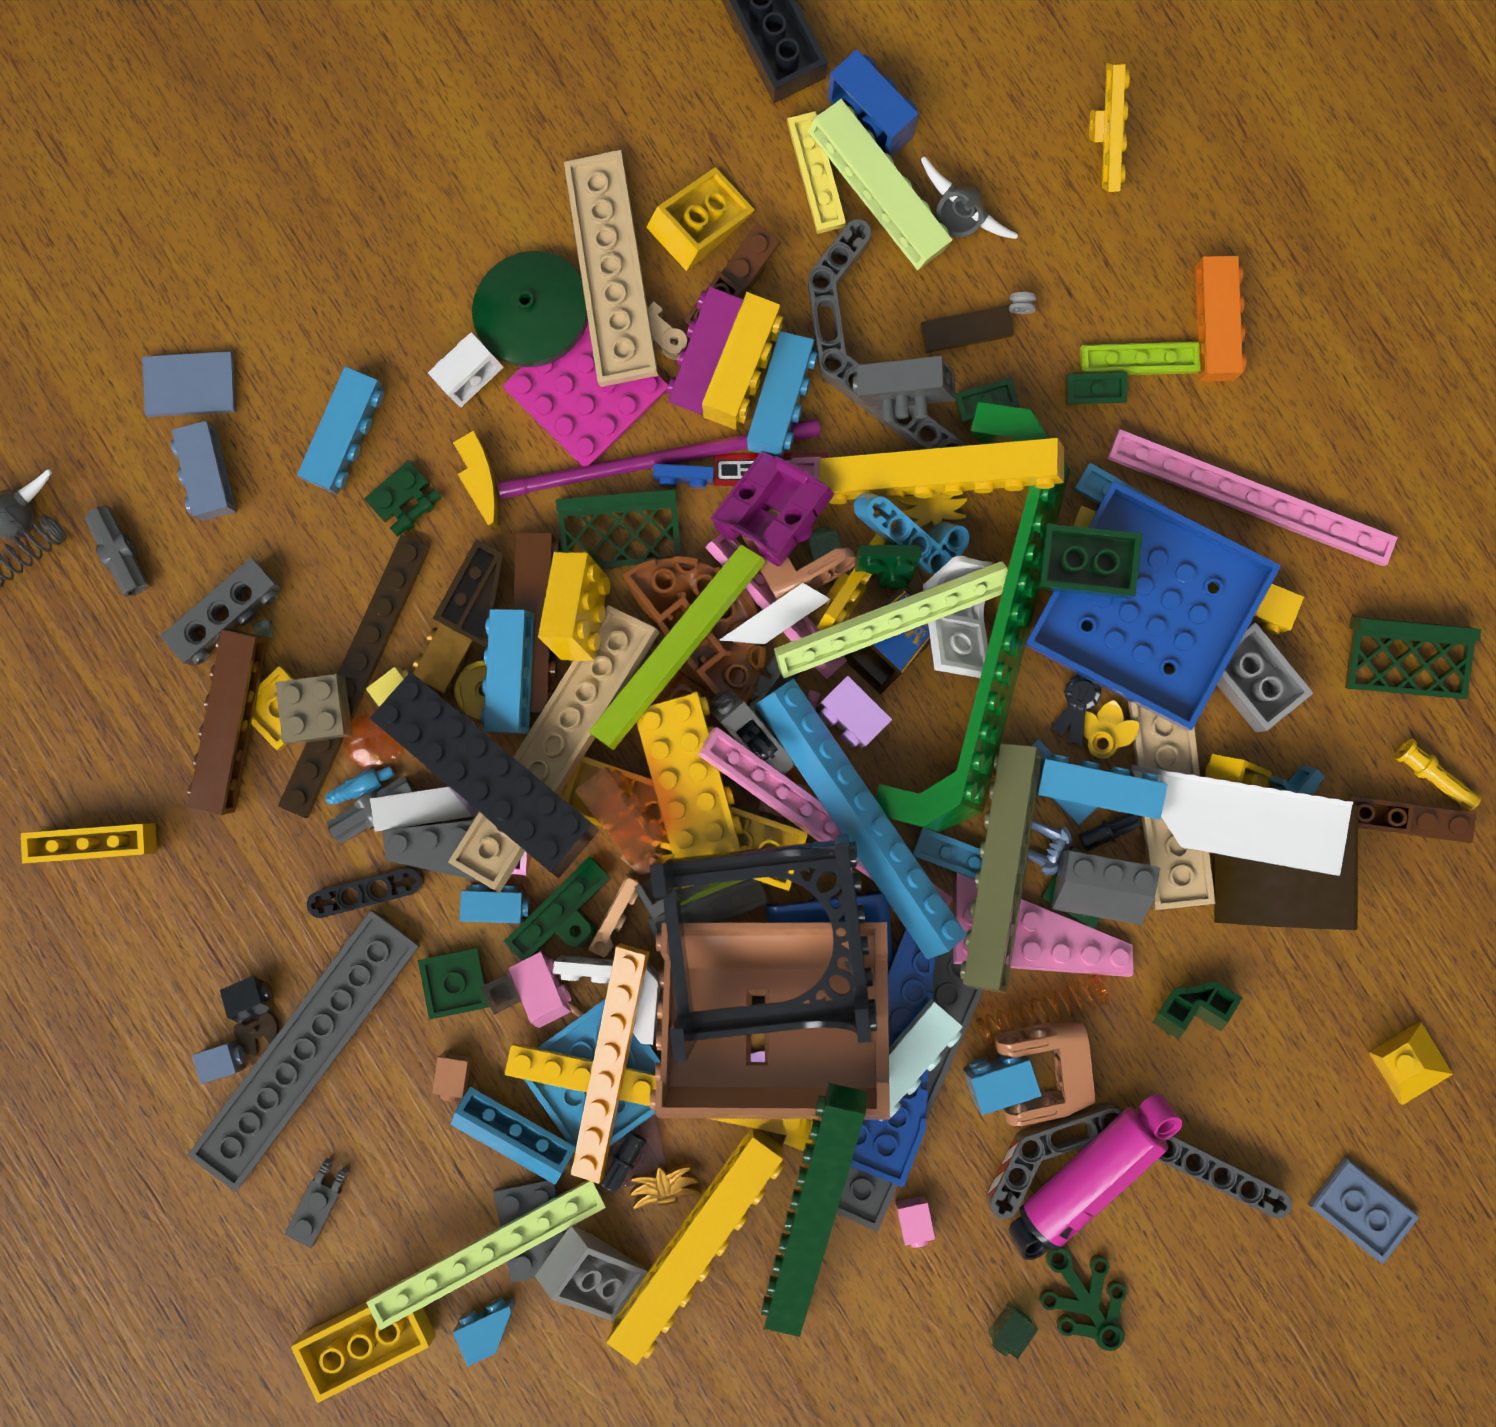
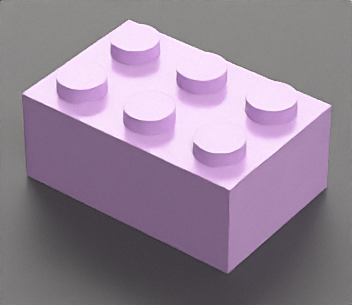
(853, 714)

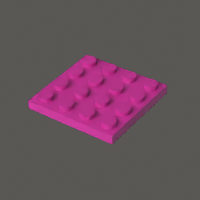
(575, 408)

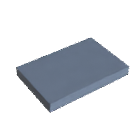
(189, 384)
(1363, 1210)

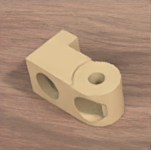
(665, 338)

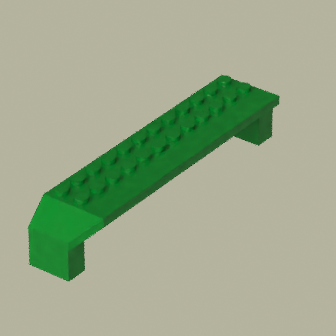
(966, 790)

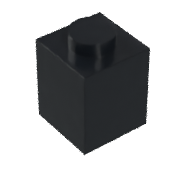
(247, 999)

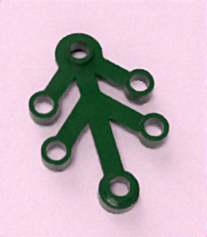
(1087, 1302)

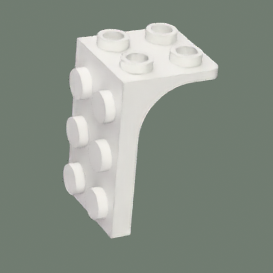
(959, 638)

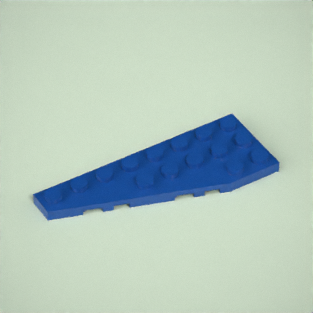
(891, 1145)

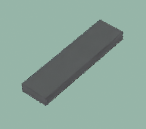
(719, 905)

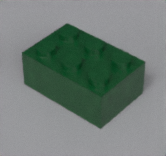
(1089, 561)

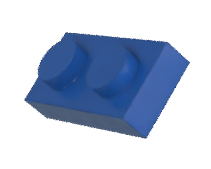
(696, 476)

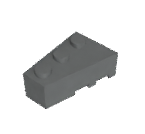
(426, 846)

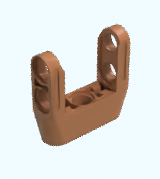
(815, 574)
(1071, 1066)

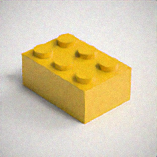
(574, 607)

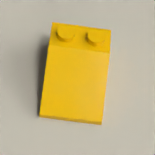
(699, 218)

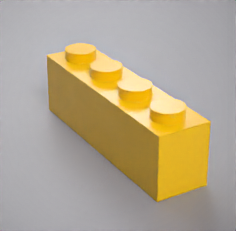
(88, 843)

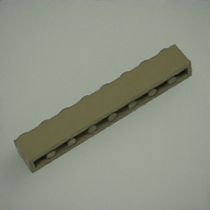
(1002, 869)

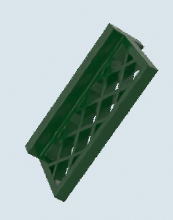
(619, 503)
(1417, 632)

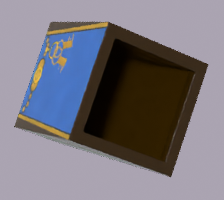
(888, 659)

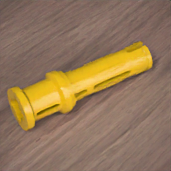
(1427, 767)

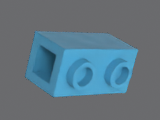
(486, 905)

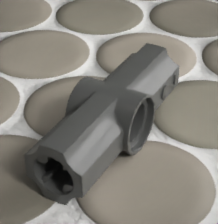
(116, 551)
(360, 817)

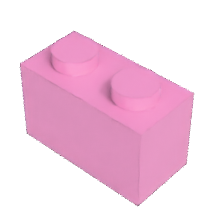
(540, 989)

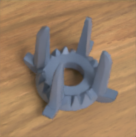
(1061, 840)

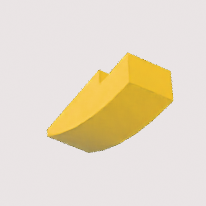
(479, 477)

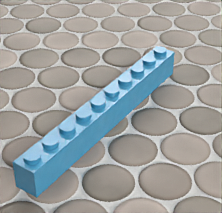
(860, 816)

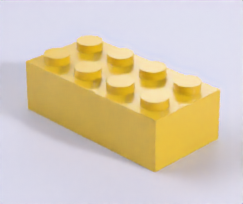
(741, 361)
(354, 1348)

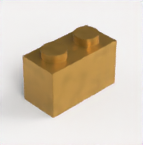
(443, 658)

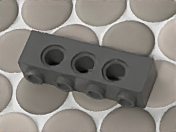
(182, 635)

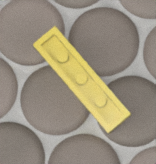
(816, 175)

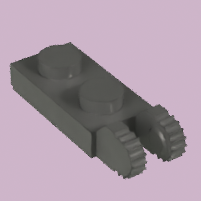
(316, 1206)

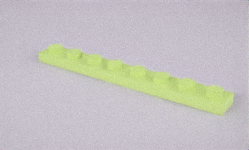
(891, 620)
(485, 1254)

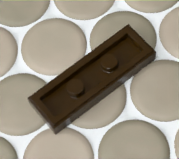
(966, 329)

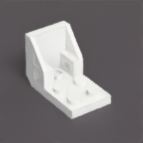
(600, 971)

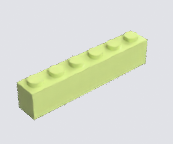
(879, 184)

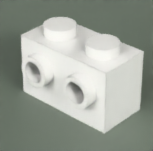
(465, 369)

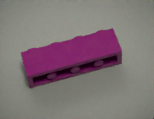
(705, 348)

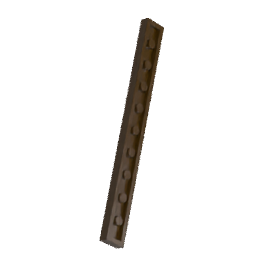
(358, 669)

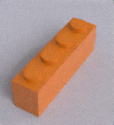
(1219, 318)

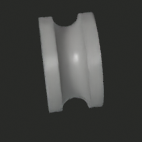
(1022, 303)

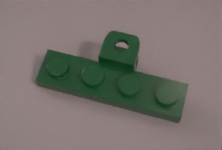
(561, 913)

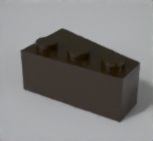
(472, 593)

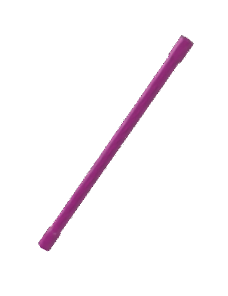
(524, 485)

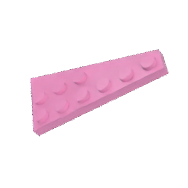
(1048, 939)

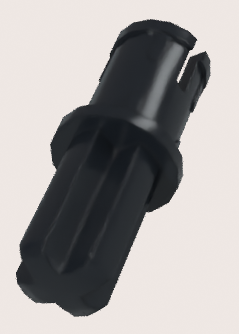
(1108, 831)
(623, 1162)

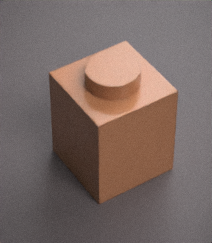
(452, 1076)

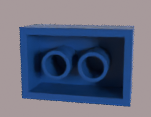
(874, 101)

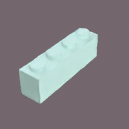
(919, 1050)

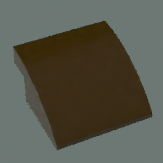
(1289, 896)

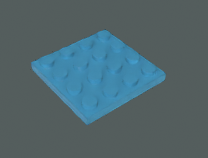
(567, 1105)

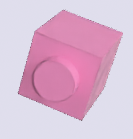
(915, 1221)

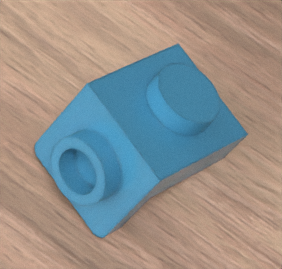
(1304, 780)

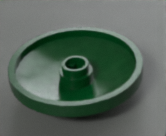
(530, 309)

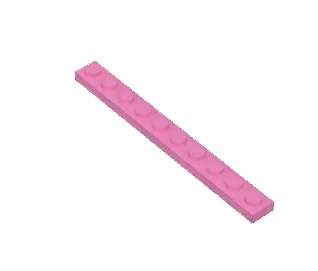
(1252, 498)
(774, 789)

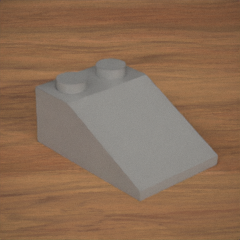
(589, 1274)

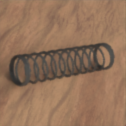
(58, 535)

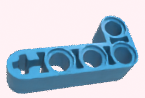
(905, 531)

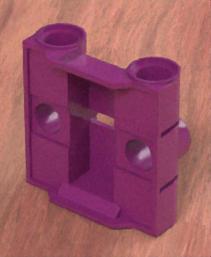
(785, 489)

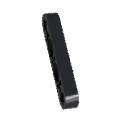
(365, 892)

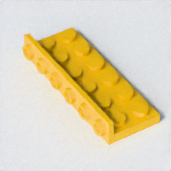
(686, 785)

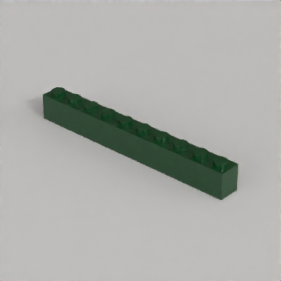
(814, 1207)

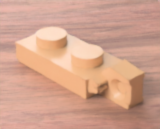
(614, 918)

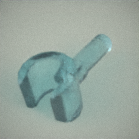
(264, 628)

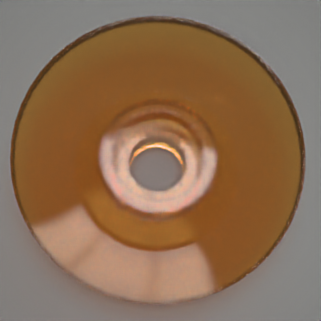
(385, 752)

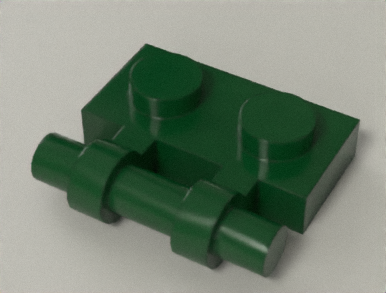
(397, 492)

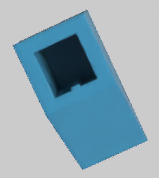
(482, 1332)

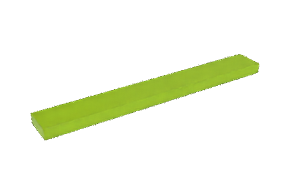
(676, 647)

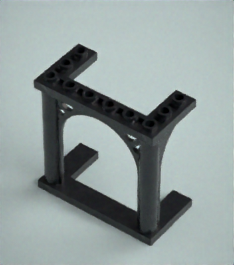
(846, 1011)

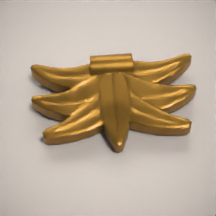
(664, 1186)

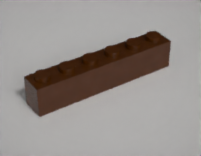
(532, 572)
(227, 722)

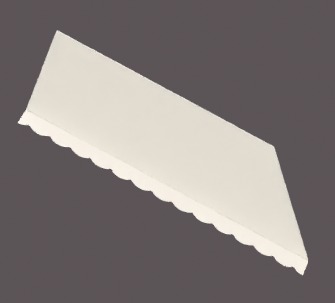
(1254, 821)

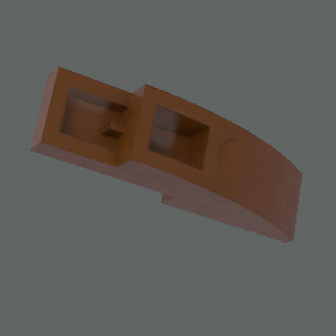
(744, 266)
(1415, 820)

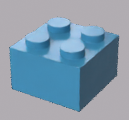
(1001, 1082)

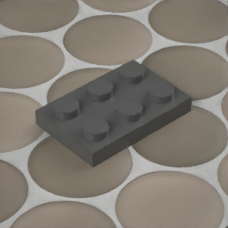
(515, 1202)

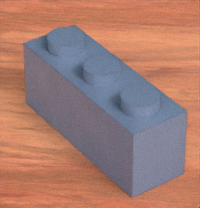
(202, 471)

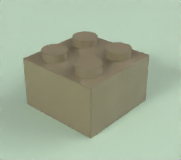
(313, 709)

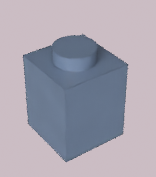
(219, 1061)

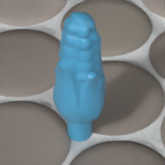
(360, 785)

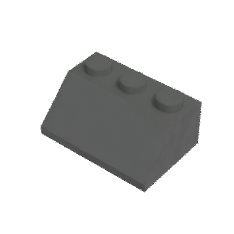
(1104, 887)

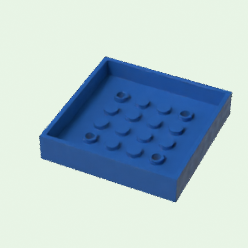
(1169, 617)

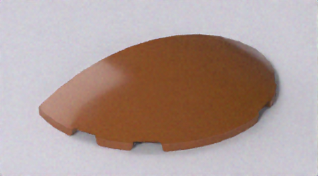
(665, 593)

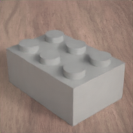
(1261, 681)

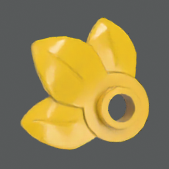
(1110, 725)

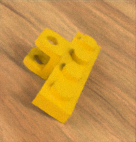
(1109, 126)
(846, 593)

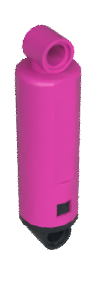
(1094, 1177)

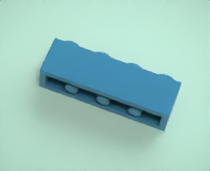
(781, 395)
(341, 430)
(508, 671)
(1101, 788)
(512, 1135)

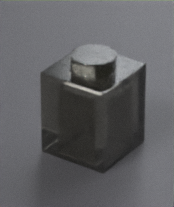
(500, 993)

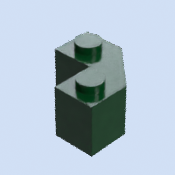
(1208, 1002)

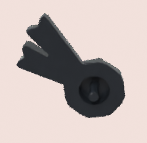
(1081, 696)

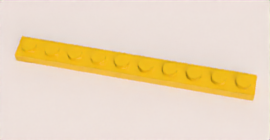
(575, 1074)

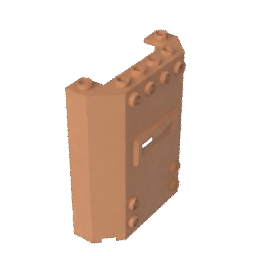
(778, 962)

